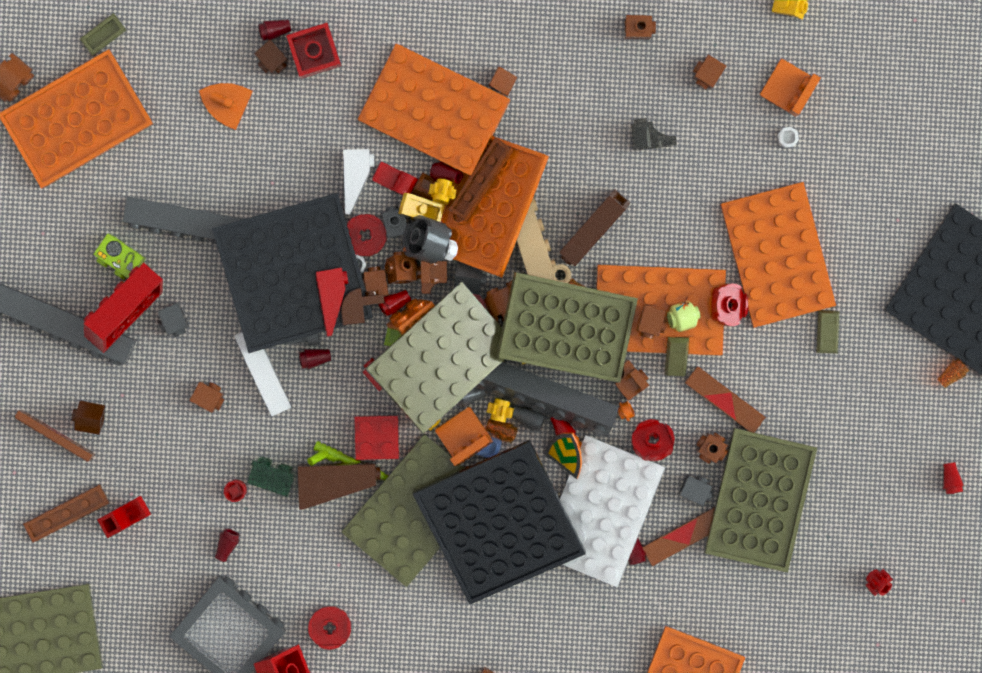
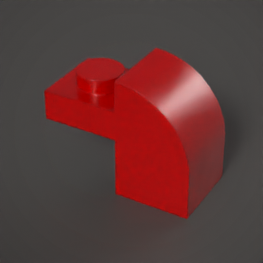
(124, 516)

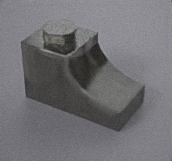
(645, 136)

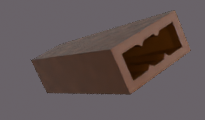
(594, 228)
(334, 480)

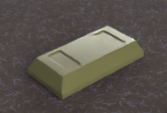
(103, 34)
(827, 331)
(676, 356)

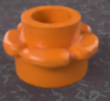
(626, 410)

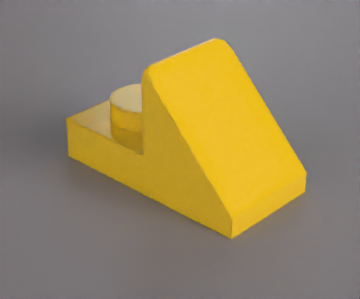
(414, 205)

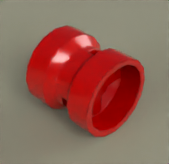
(235, 490)

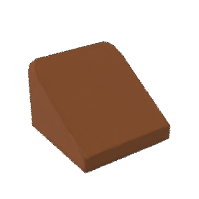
(502, 81)
(422, 187)

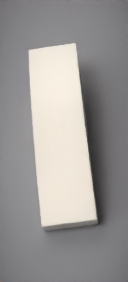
(265, 378)

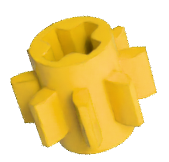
(442, 191)
(500, 410)

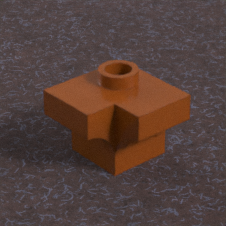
(431, 275)
(632, 381)

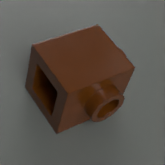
(271, 58)
(89, 417)

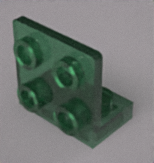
(270, 476)

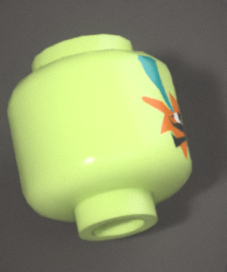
(683, 316)

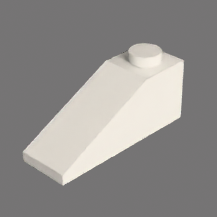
(356, 172)

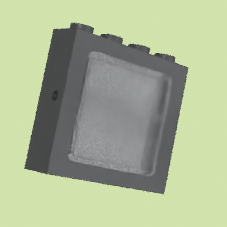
(228, 629)

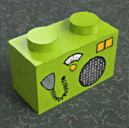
(118, 256)

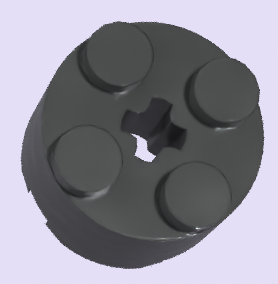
(426, 239)

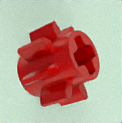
(879, 582)

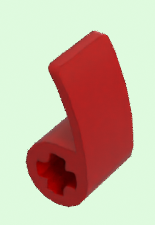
(394, 179)

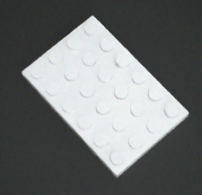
(609, 507)

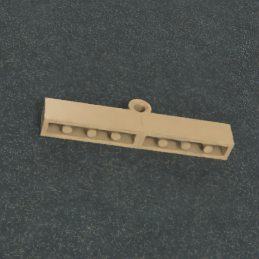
(535, 249)

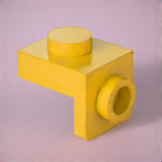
(790, 7)

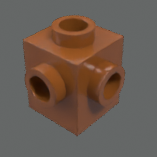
(400, 268)
(705, 442)

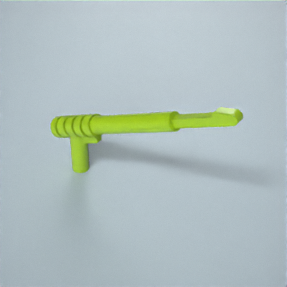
(332, 455)

